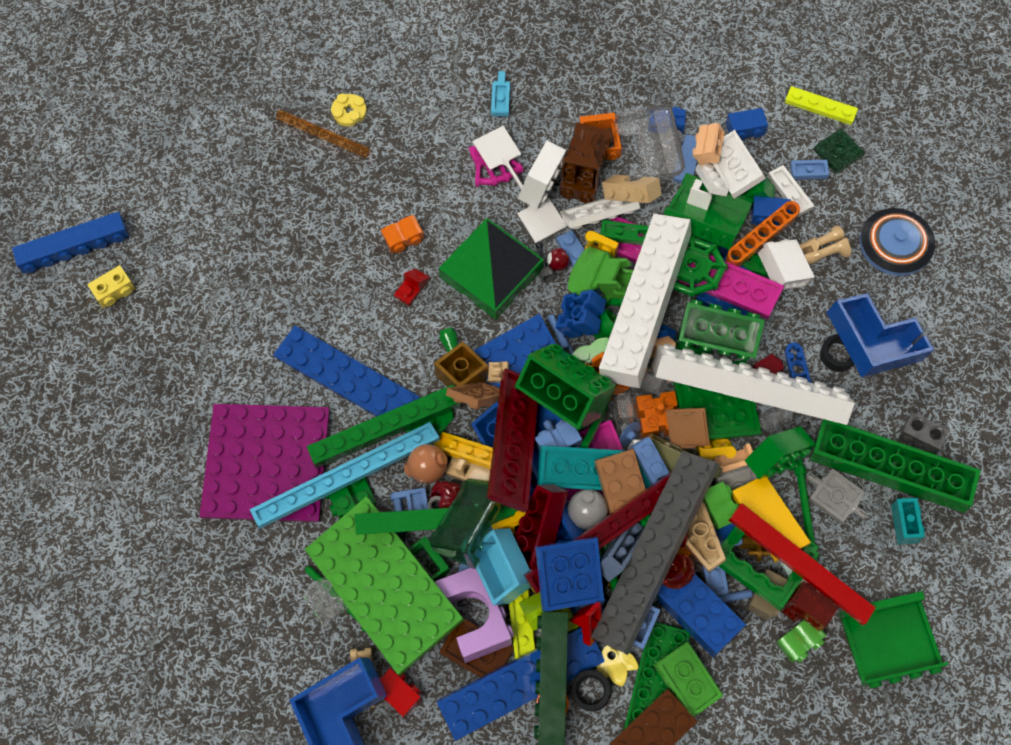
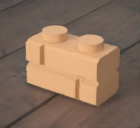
(709, 143)

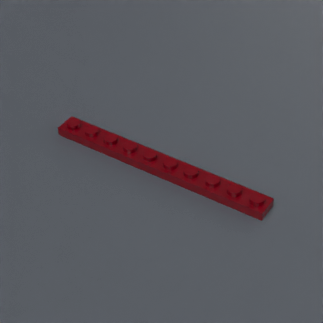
(615, 523)

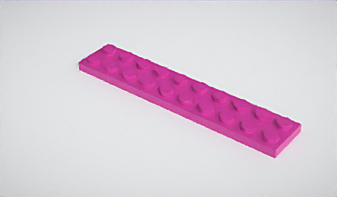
(735, 287)

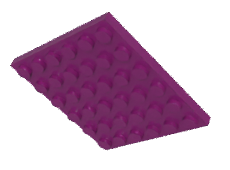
(259, 455)

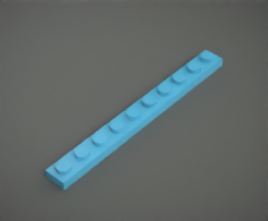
(342, 476)

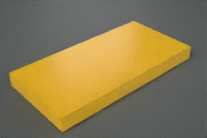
(767, 504)

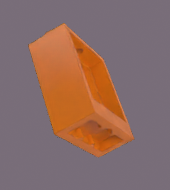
(605, 121)

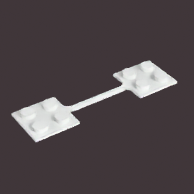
(498, 149)

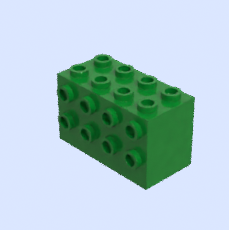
(720, 329)
(565, 386)

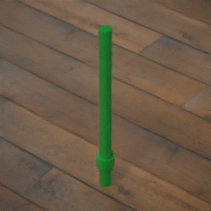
(800, 473)

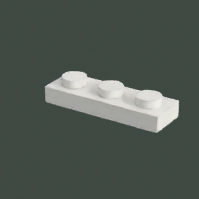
(711, 179)
(790, 189)

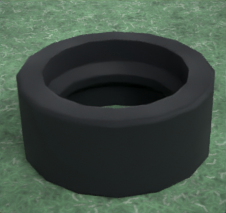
(829, 362)
(575, 690)

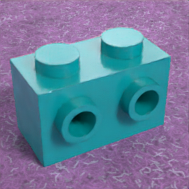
(907, 521)

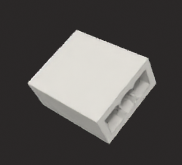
(786, 264)

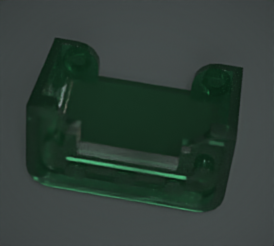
(466, 523)

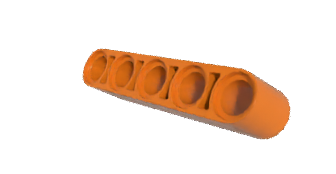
(766, 227)

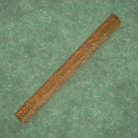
(322, 133)

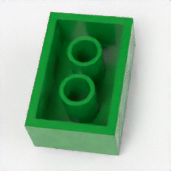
(780, 453)

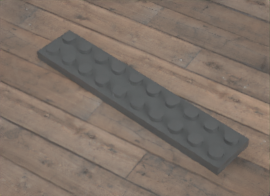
(655, 552)

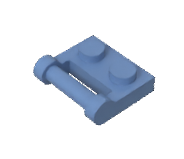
(415, 500)

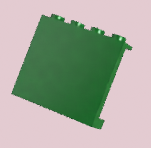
(717, 224)
(893, 642)

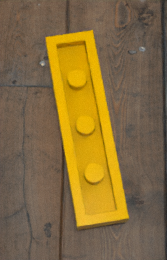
(465, 449)

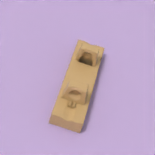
(459, 467)

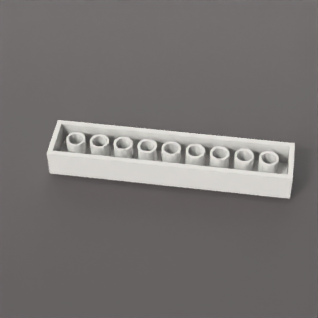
(646, 300)
(752, 384)

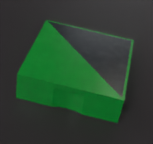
(491, 268)

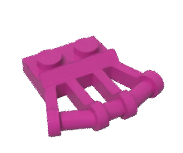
(493, 180)

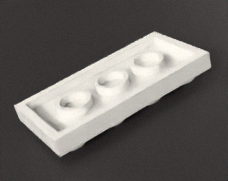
(737, 166)
(596, 211)

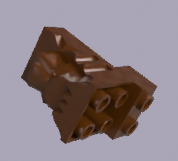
(584, 163)

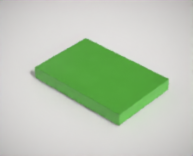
(688, 679)

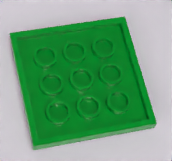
(726, 415)

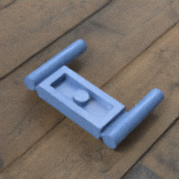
(717, 583)

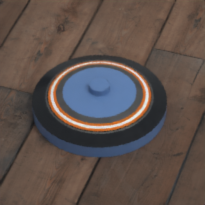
(897, 241)

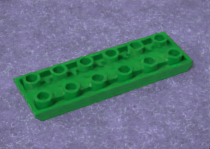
(648, 681)

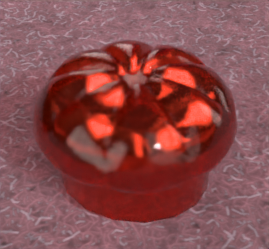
(680, 572)

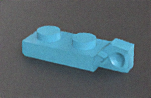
(500, 96)

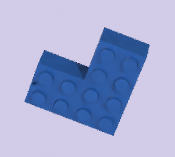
(871, 342)
(330, 704)

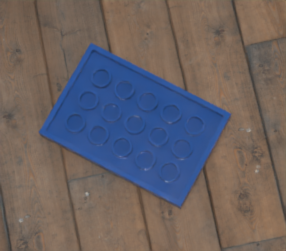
(515, 348)

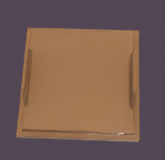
(688, 427)

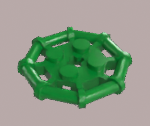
(702, 268)

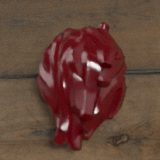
(446, 491)

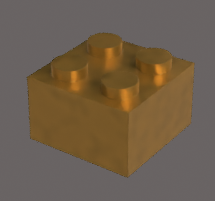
(461, 367)

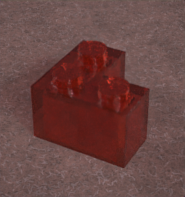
(810, 606)

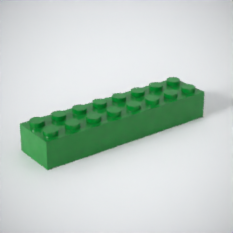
(895, 465)

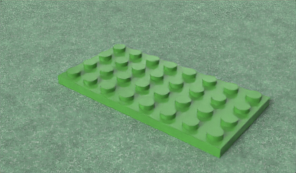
(384, 589)

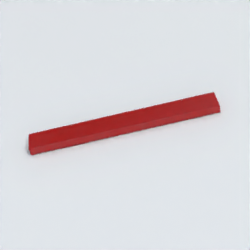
(802, 564)

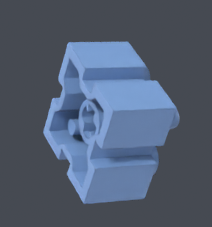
(563, 435)

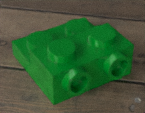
(348, 497)

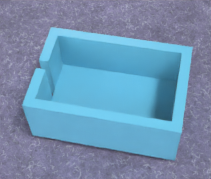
(502, 567)

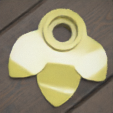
(617, 667)

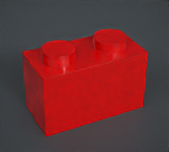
(400, 694)

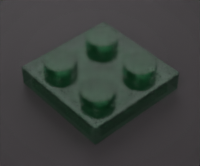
(838, 150)

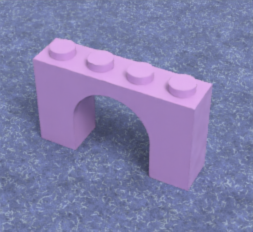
(494, 633)

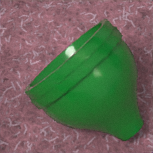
(607, 323)

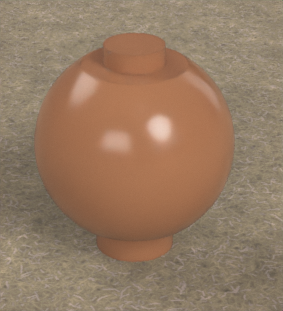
(426, 463)

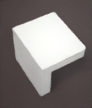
(698, 197)

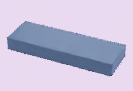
(690, 161)

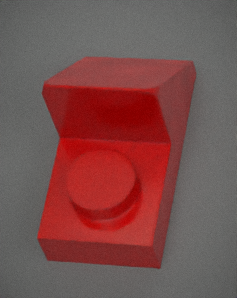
(413, 284)
(588, 619)

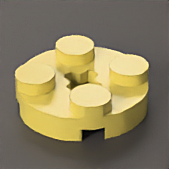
(345, 101)

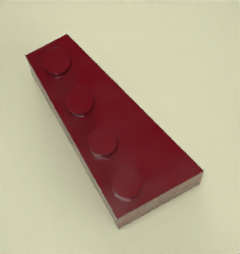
(541, 521)

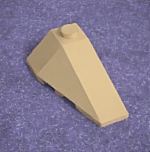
(703, 541)

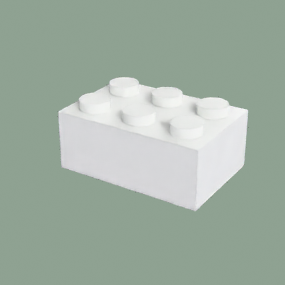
(541, 175)

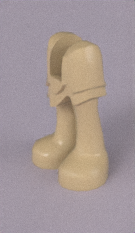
(836, 235)

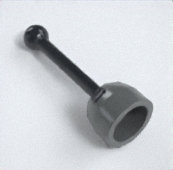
(546, 274)

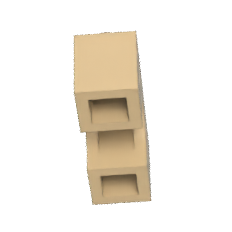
(622, 189)

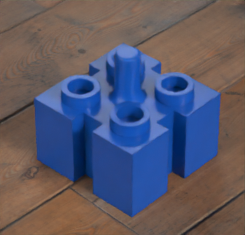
(581, 314)

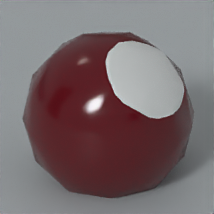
(558, 259)

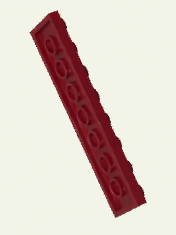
(512, 445)

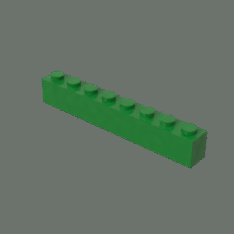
(381, 427)

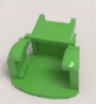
(602, 271)

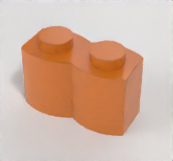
(402, 234)

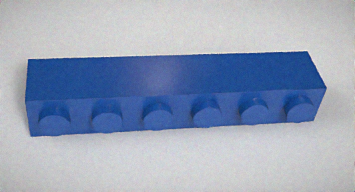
(70, 242)

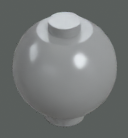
(587, 508)

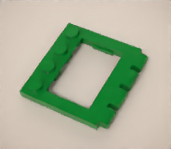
(758, 582)

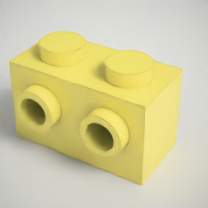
(111, 287)

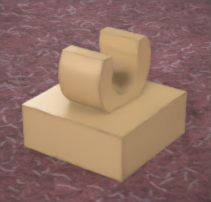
(495, 371)

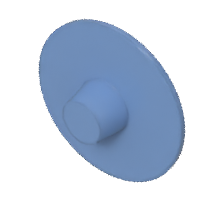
(629, 433)

